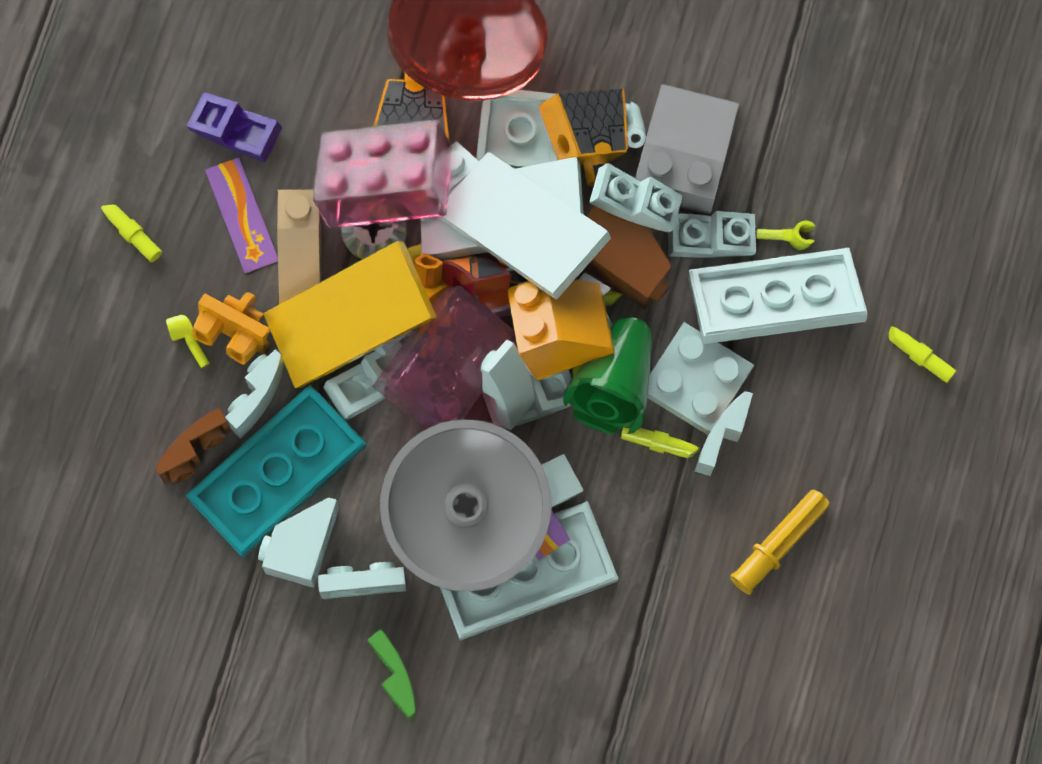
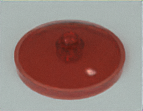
(468, 45)

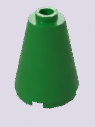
(615, 388)

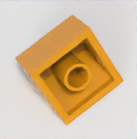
(562, 331)

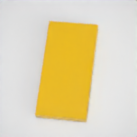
(349, 314)

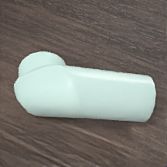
(635, 126)

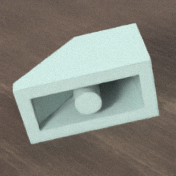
(300, 544)

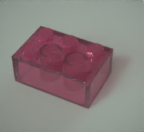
(383, 174)
(440, 363)

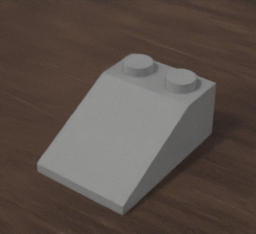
(688, 145)

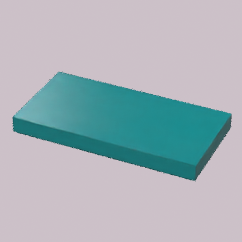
(276, 471)

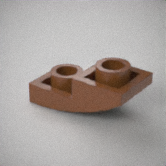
(180, 458)

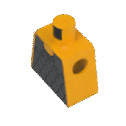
(410, 102)
(587, 127)

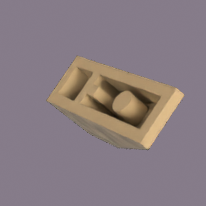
(298, 243)

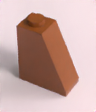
(630, 260)

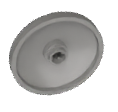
(465, 505)

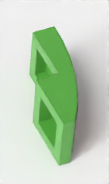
(398, 685)

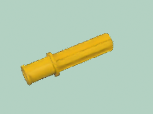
(779, 542)

